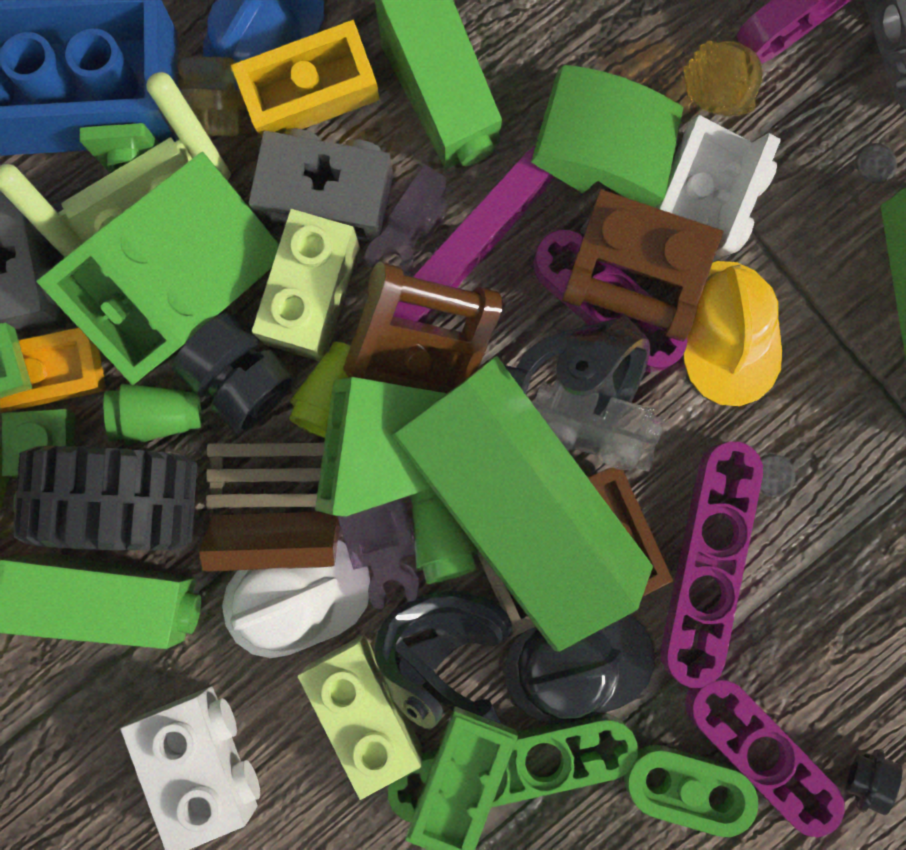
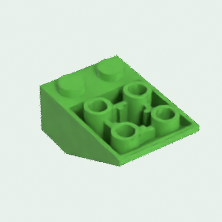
(163, 268)

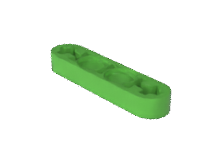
(521, 784)

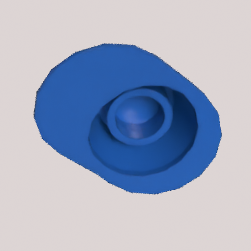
(257, 26)

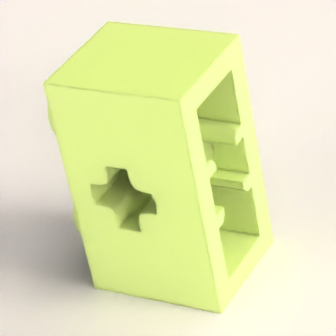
(307, 285)
(361, 718)

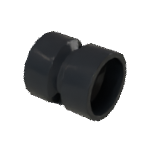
(225, 364)

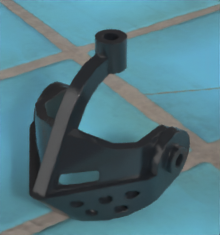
(595, 358)
(455, 620)

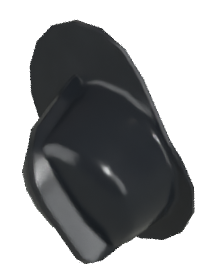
(583, 678)

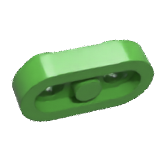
(686, 791)

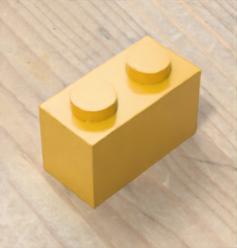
(307, 80)

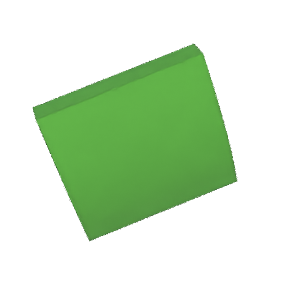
(608, 134)

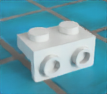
(719, 180)

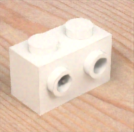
(192, 770)

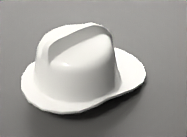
(294, 608)

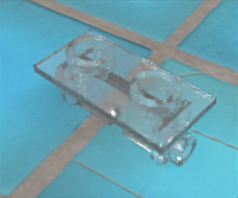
(620, 438)

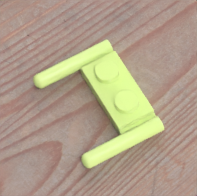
(112, 195)

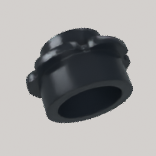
(874, 782)

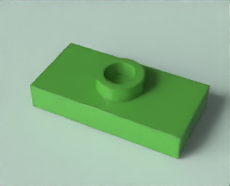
(461, 783)

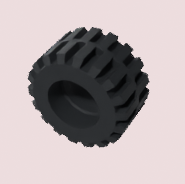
(104, 498)

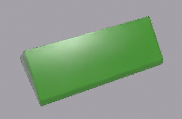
(527, 506)

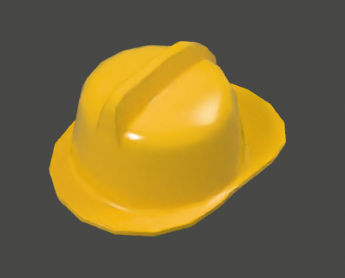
(734, 337)

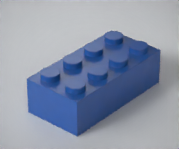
(80, 68)

